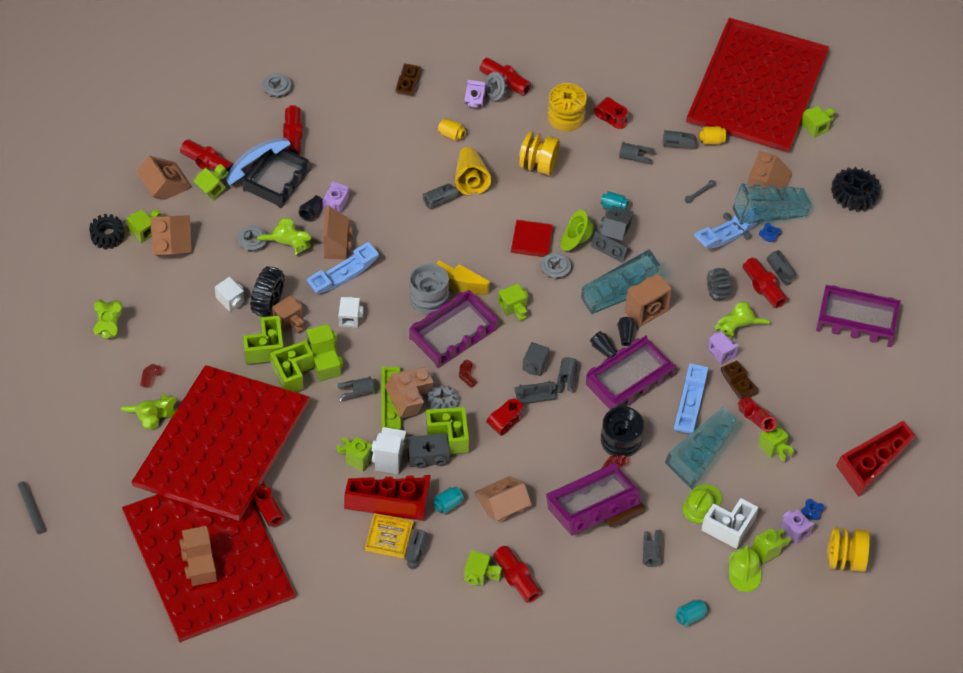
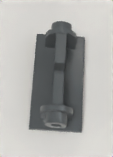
(610, 246)
(535, 392)

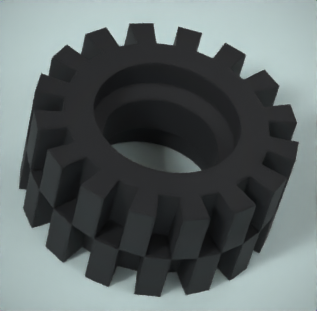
(106, 223)

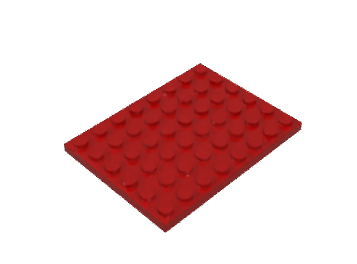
(758, 84)
(221, 442)
(243, 559)

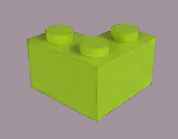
(259, 346)
(323, 346)
(289, 364)
(452, 422)

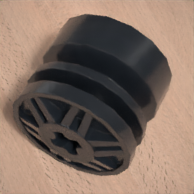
(622, 431)

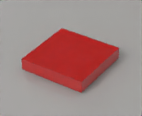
(531, 238)

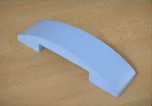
(275, 144)
(722, 234)
(345, 271)
(691, 398)

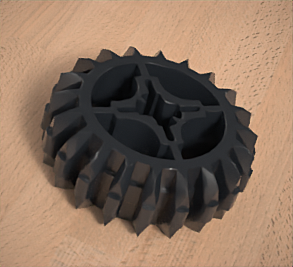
(854, 192)
(267, 291)

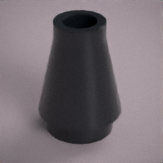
(310, 208)
(626, 330)
(603, 344)

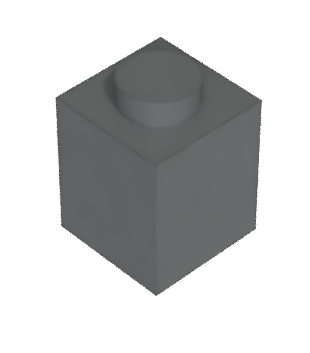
(535, 359)

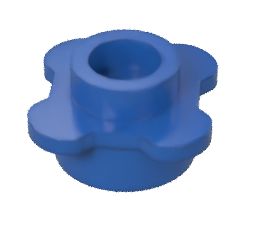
(769, 232)
(812, 514)

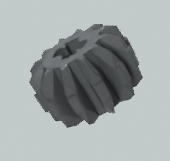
(719, 284)

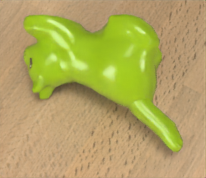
(286, 234)
(107, 314)
(739, 317)
(151, 411)

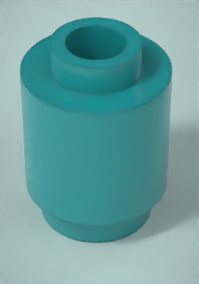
(614, 199)
(448, 500)
(691, 612)

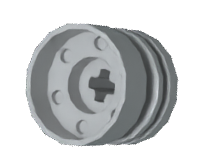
(428, 288)

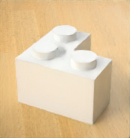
(388, 450)
(730, 526)

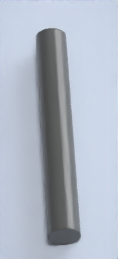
(31, 508)

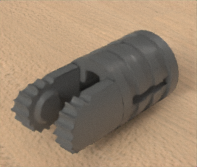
(678, 139)
(631, 152)
(439, 195)
(781, 267)
(567, 374)
(360, 388)
(416, 547)
(652, 549)

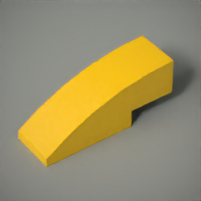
(463, 279)

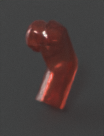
(149, 372)
(465, 373)
(620, 460)

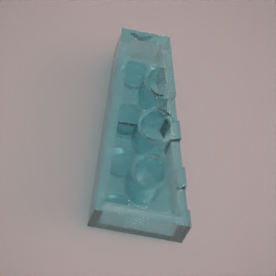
(770, 204)
(613, 286)
(698, 450)

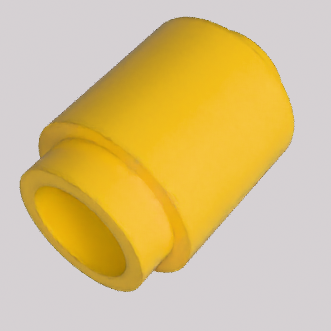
(452, 129)
(712, 135)

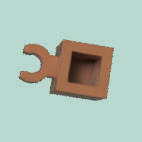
(289, 313)

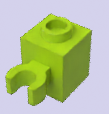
(817, 121)
(210, 182)
(140, 224)
(513, 300)
(775, 443)
(357, 452)
(769, 544)
(479, 567)

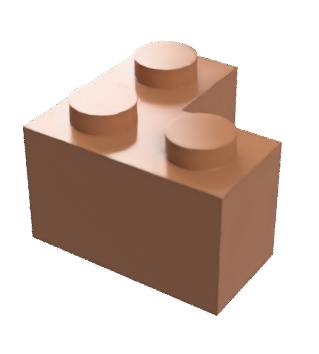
(406, 390)
(198, 554)

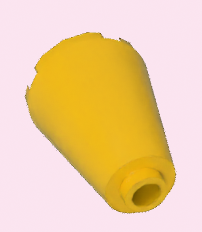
(471, 172)

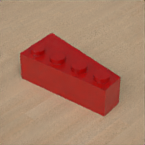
(870, 459)
(389, 496)

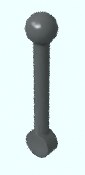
(688, 199)
(747, 235)

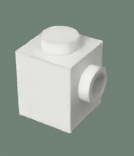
(230, 294)
(350, 312)

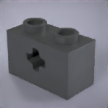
(616, 222)
(428, 450)

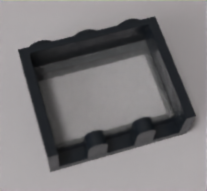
(276, 176)

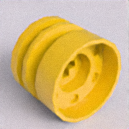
(567, 107)
(536, 152)
(849, 549)

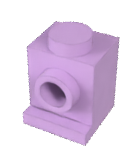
(480, 87)
(336, 196)
(722, 347)
(796, 525)

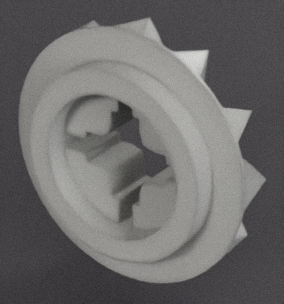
(274, 80)
(491, 89)
(244, 238)
(552, 260)
(436, 402)

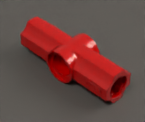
(513, 80)
(293, 128)
(204, 157)
(764, 282)
(757, 414)
(268, 506)
(516, 574)

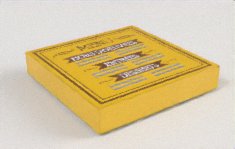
(389, 536)

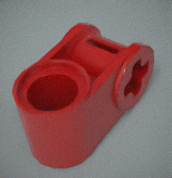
(612, 113)
(505, 416)

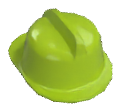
(577, 231)
(700, 501)
(745, 569)

